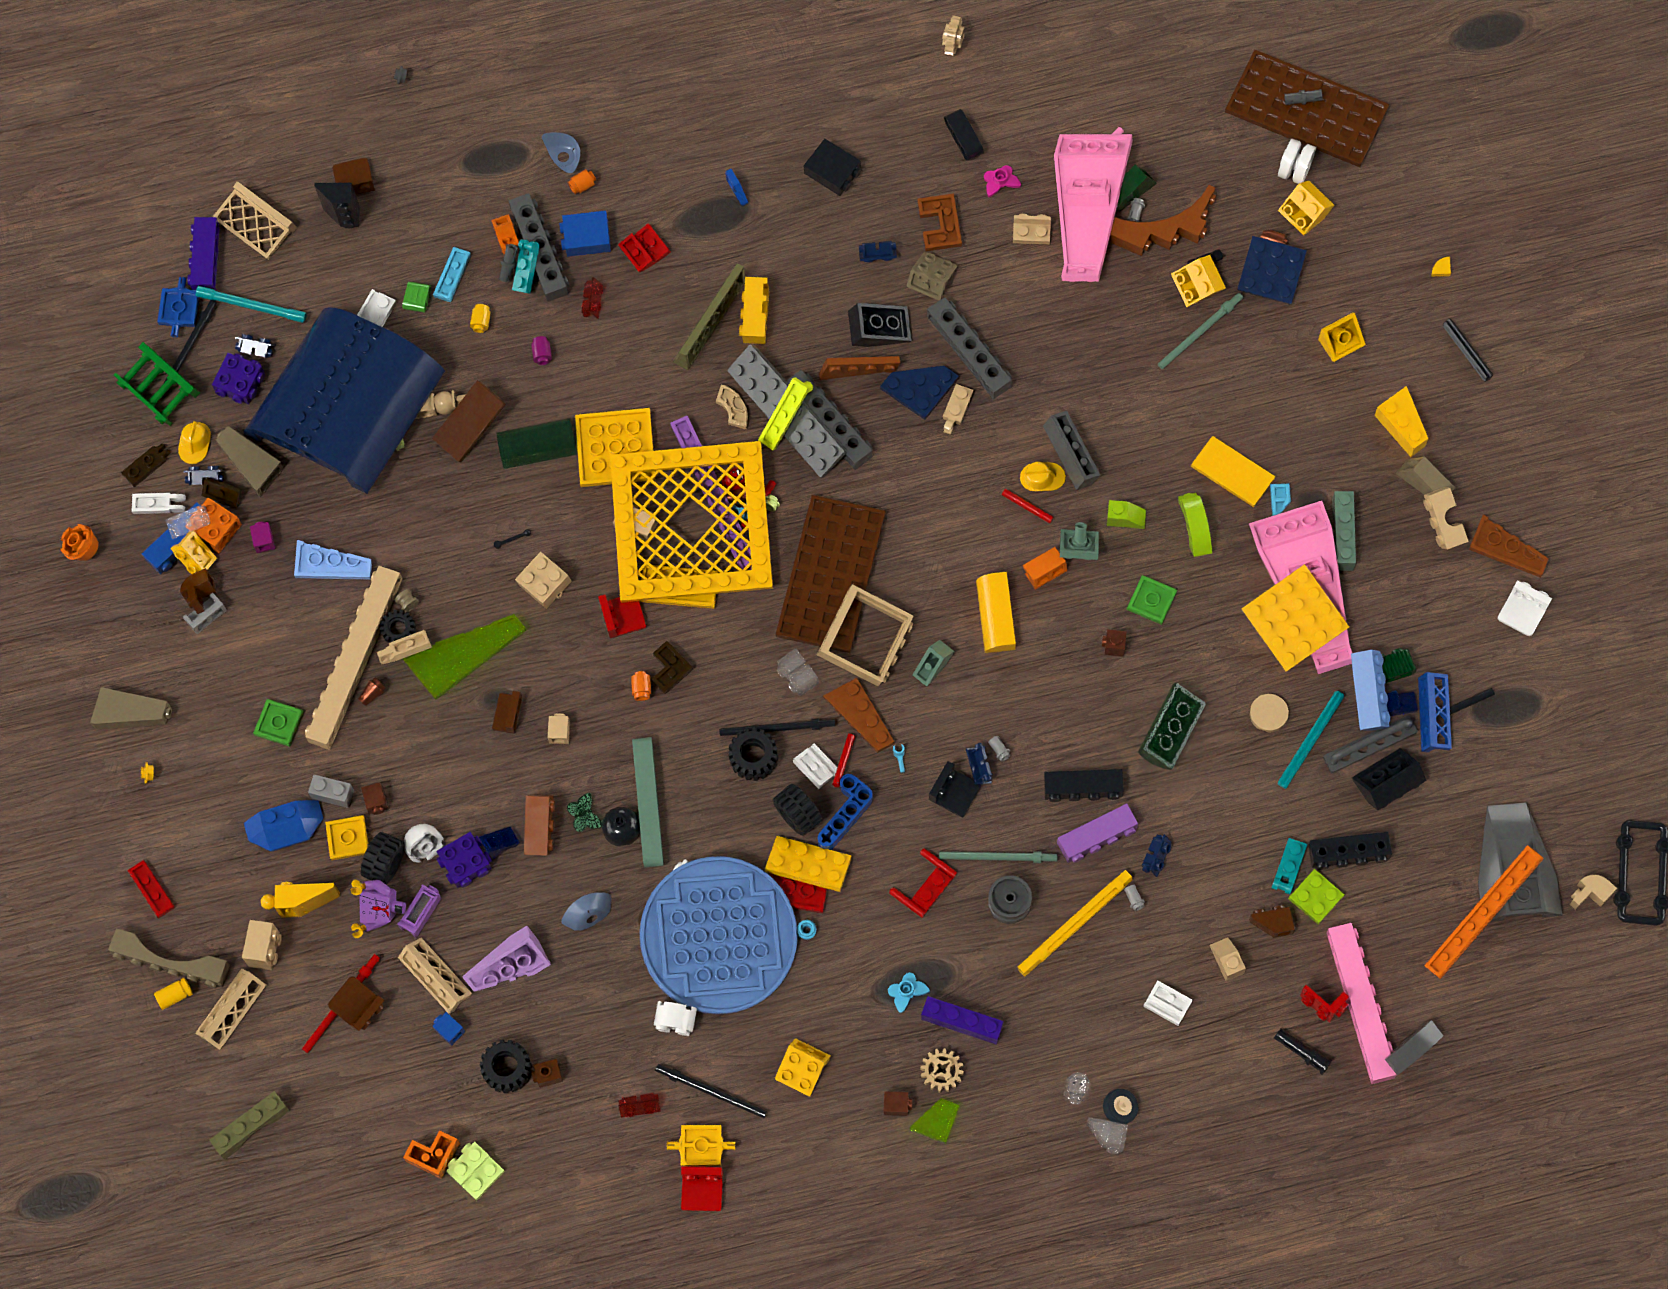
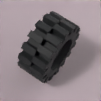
(393, 618)

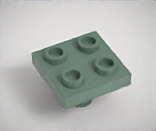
(1079, 543)

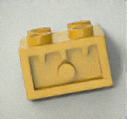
(801, 1067)

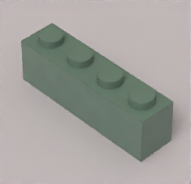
(1344, 529)

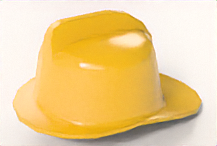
(194, 442)
(1042, 476)

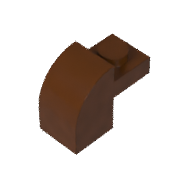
(196, 588)

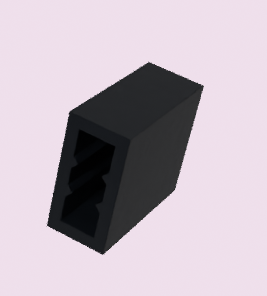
(832, 167)

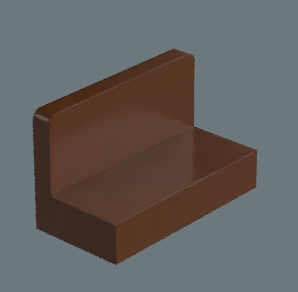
(507, 712)

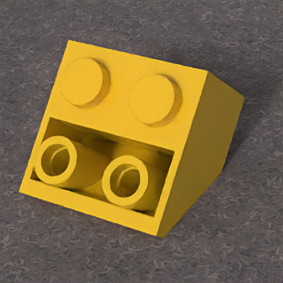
(1306, 207)
(1198, 280)

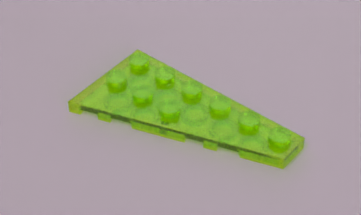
(461, 654)

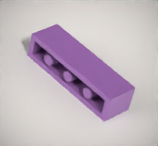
(1097, 833)

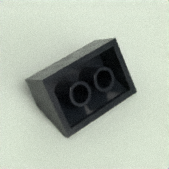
(339, 203)
(1389, 779)

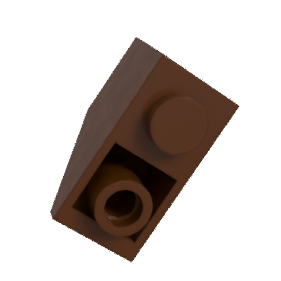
(1274, 922)

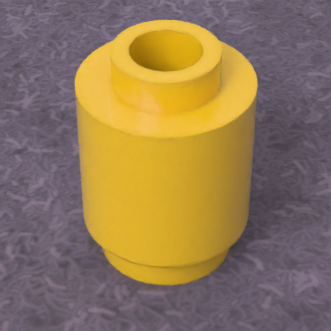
(480, 318)

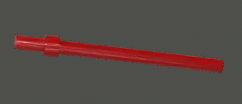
(364, 972)

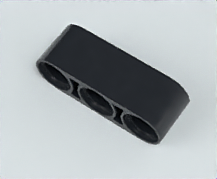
(963, 135)

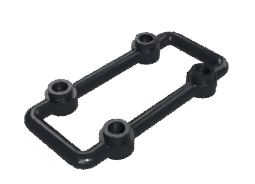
(1622, 898)

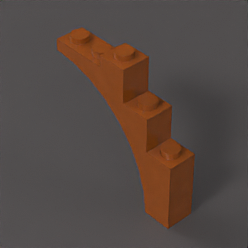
(1166, 232)

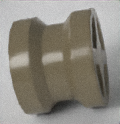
(406, 600)

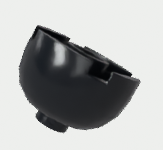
(624, 833)

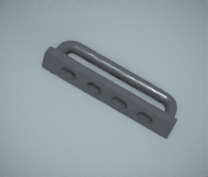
(1334, 761)

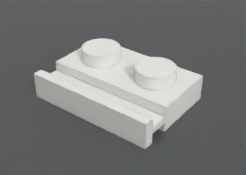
(377, 308)
(815, 766)
(1168, 1003)

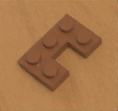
(949, 233)

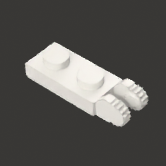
(157, 503)

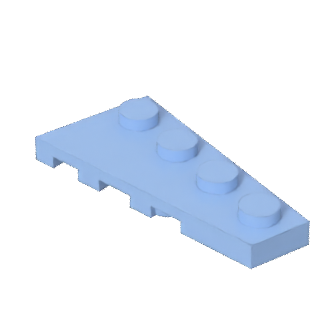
(325, 563)

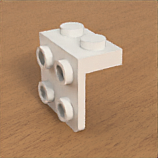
(1524, 608)

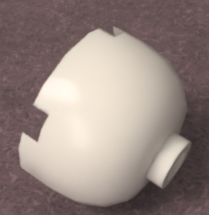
(422, 842)

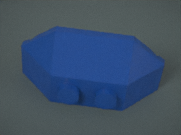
(284, 824)

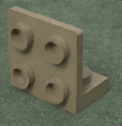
(931, 275)

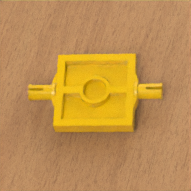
(701, 1145)

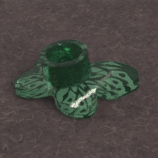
(583, 814)

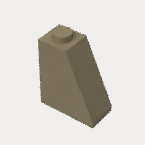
(1423, 475)

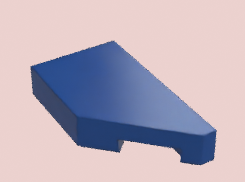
(736, 187)

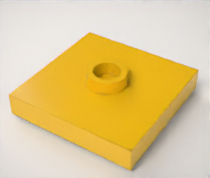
(347, 837)

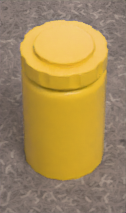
(173, 993)

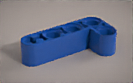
(842, 816)

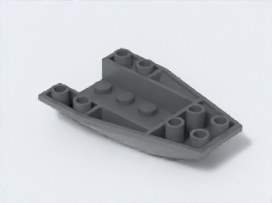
(1505, 836)

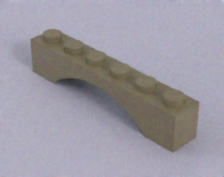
(206, 969)

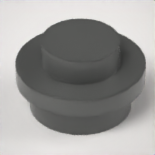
(400, 75)

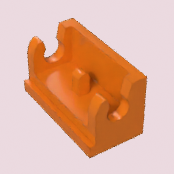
(1045, 568)

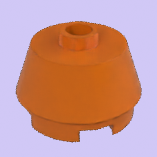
(79, 543)

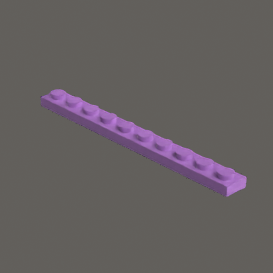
(687, 438)

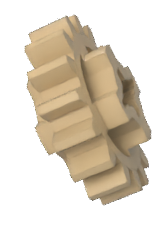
(953, 35)
(947, 1077)

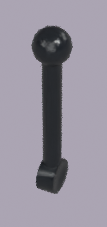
(497, 544)

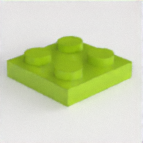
(1316, 896)

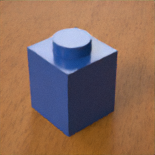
(448, 1028)

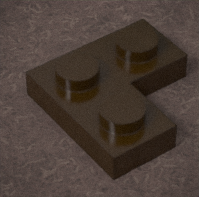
(674, 667)

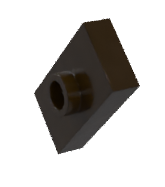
(221, 492)

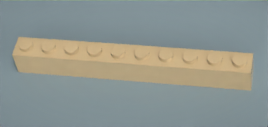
(353, 658)

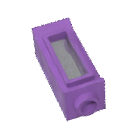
(420, 910)

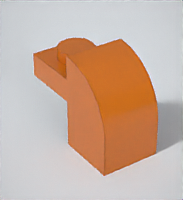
(505, 232)

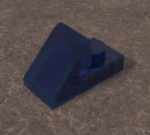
(1401, 703)
(499, 841)

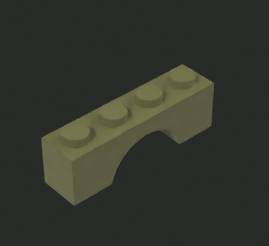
(260, 1115)

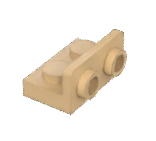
(1031, 229)

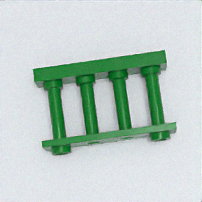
(160, 367)

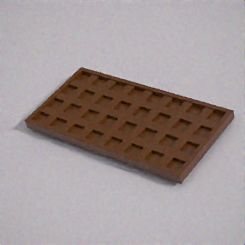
(1337, 125)
(830, 558)

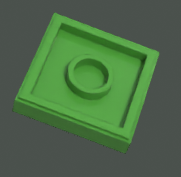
(1152, 599)
(278, 722)

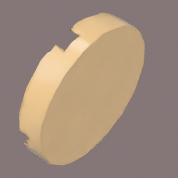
(1269, 712)

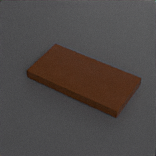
(469, 421)

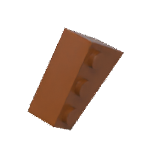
(538, 824)

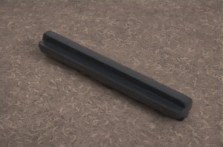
(1467, 350)

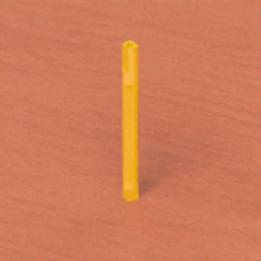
(1075, 923)

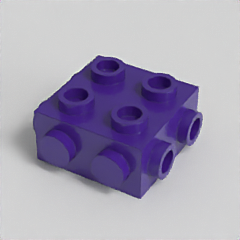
(238, 378)
(464, 860)

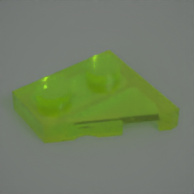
(937, 1121)

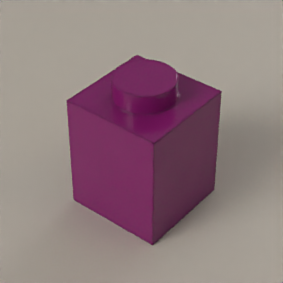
(262, 537)

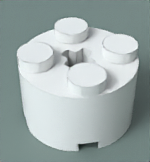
(674, 1017)

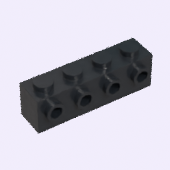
(1349, 850)

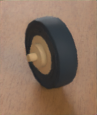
(1120, 1106)

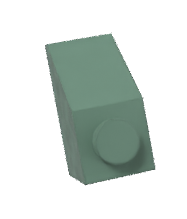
(933, 662)

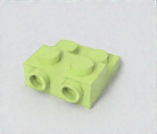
(474, 1170)

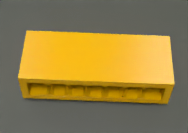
(995, 612)

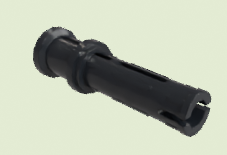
(1310, 1056)

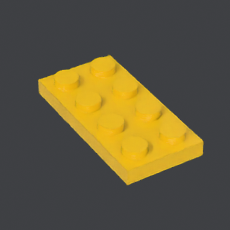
(808, 863)

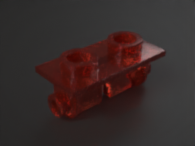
(593, 291)
(630, 1107)

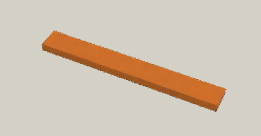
(1484, 912)

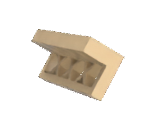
(431, 977)
(225, 1004)

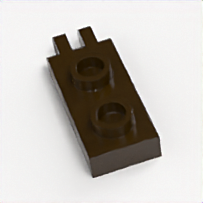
(145, 464)

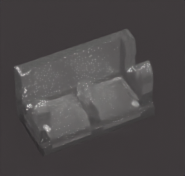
(188, 521)

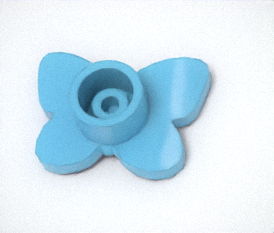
(905, 990)

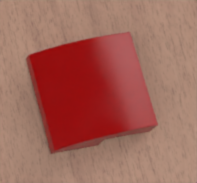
(644, 248)

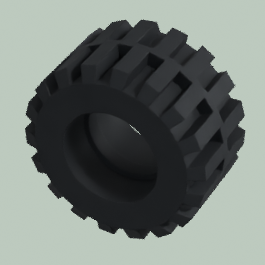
(749, 739)
(797, 809)
(382, 858)
(494, 1054)

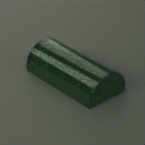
(536, 443)
(1171, 727)

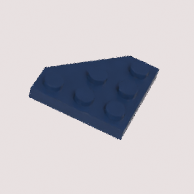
(920, 388)

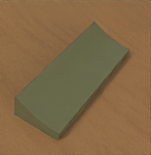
(711, 318)

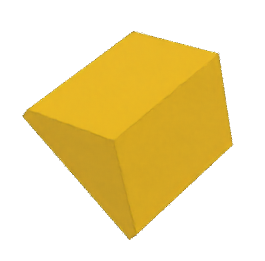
(1342, 337)

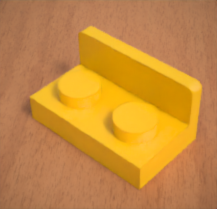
(193, 553)

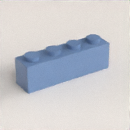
(1370, 690)

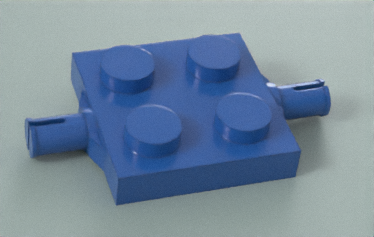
(178, 307)

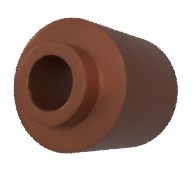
(1274, 236)

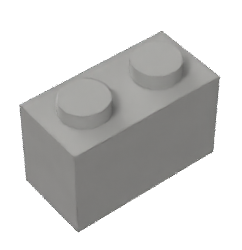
(331, 791)

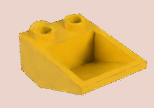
(299, 899)

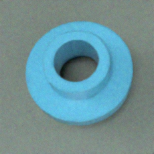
(806, 923)

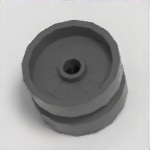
(1004, 889)

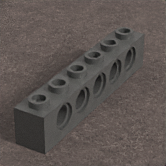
(552, 288)
(993, 385)
(855, 456)

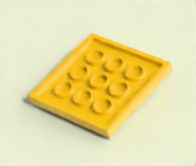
(608, 435)
(1295, 617)

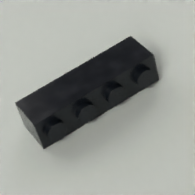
(1083, 784)

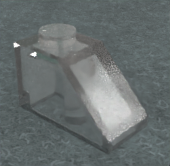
(1109, 1134)

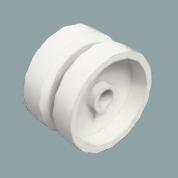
(1295, 161)

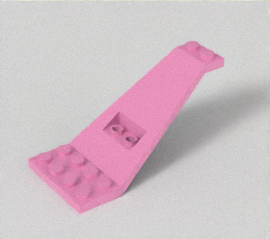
(1088, 191)
(1308, 539)

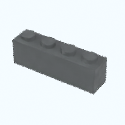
(1071, 450)

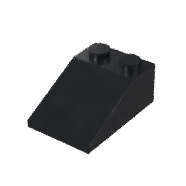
(878, 324)

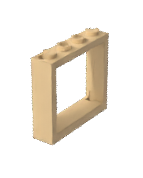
(881, 605)

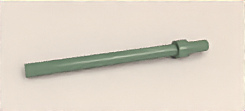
(1225, 308)
(1036, 856)

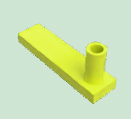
(785, 412)

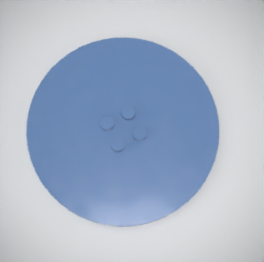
(718, 935)

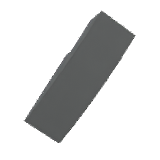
(1413, 1047)

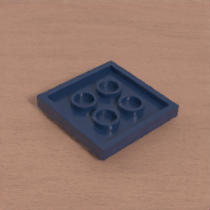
(1271, 270)

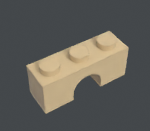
(1437, 504)

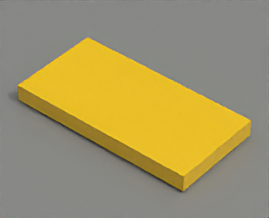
(1233, 471)
(701, 601)

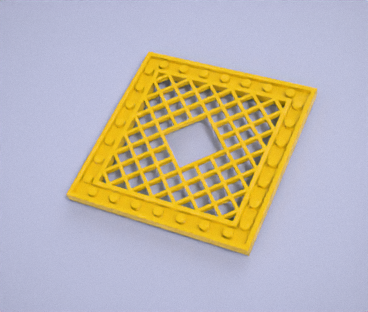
(694, 457)

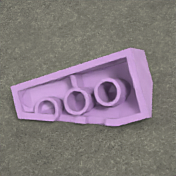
(513, 958)

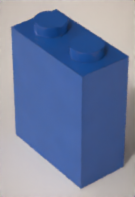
(585, 233)

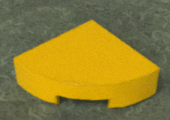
(1442, 267)

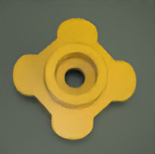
(147, 772)

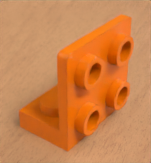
(221, 527)

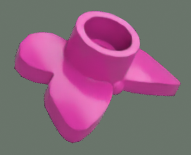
(1000, 178)

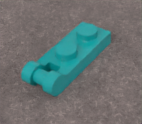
(525, 266)
(1289, 865)

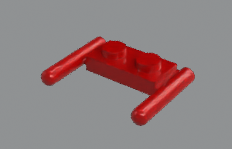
(931, 889)

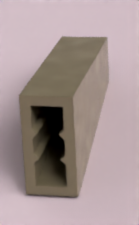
(250, 460)
(126, 710)

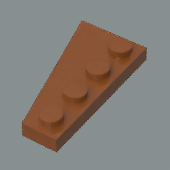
(856, 366)
(1506, 548)
(860, 714)

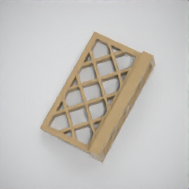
(259, 206)

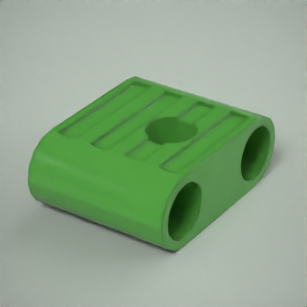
(416, 297)

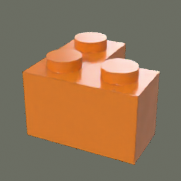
(433, 1159)

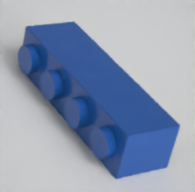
(159, 552)

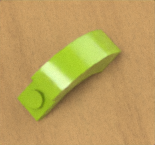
(1196, 524)

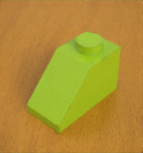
(1125, 515)

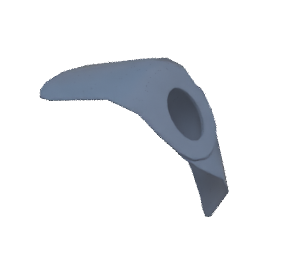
(560, 143)
(577, 913)

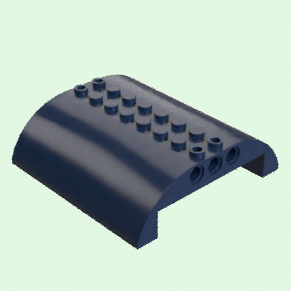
(347, 396)

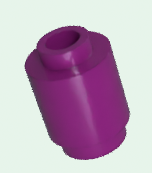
(541, 350)

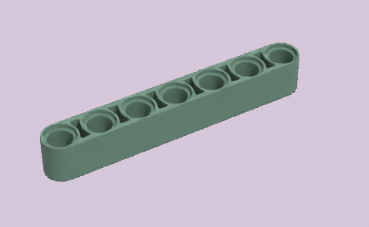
(648, 802)

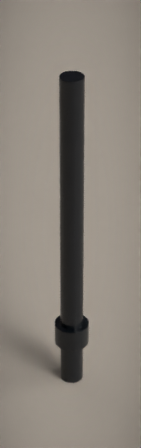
(204, 318)
(815, 724)
(675, 1075)

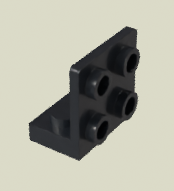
(953, 790)

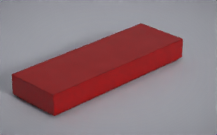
(151, 889)

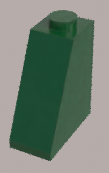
(1134, 185)

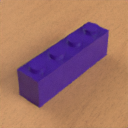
(204, 252)
(962, 1020)

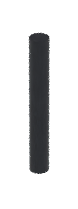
(1472, 700)

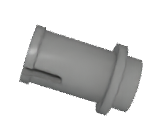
(1136, 208)
(999, 748)
(1134, 898)

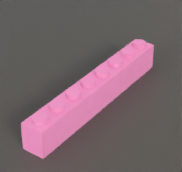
(1361, 1001)

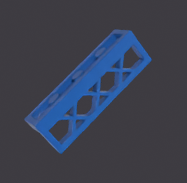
(1428, 712)

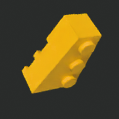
(755, 310)
(1403, 422)

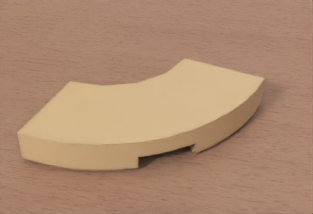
(734, 406)

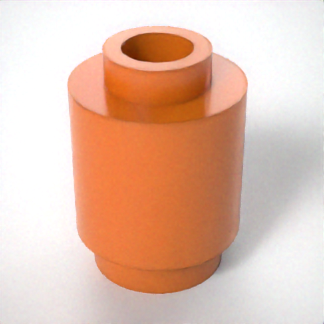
(582, 181)
(641, 686)

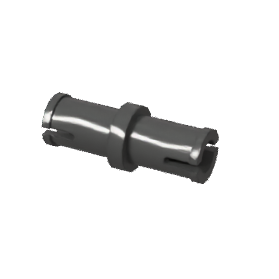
(1303, 97)
(508, 262)

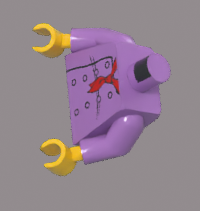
(377, 905)

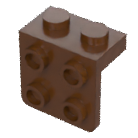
(355, 172)
(355, 1004)

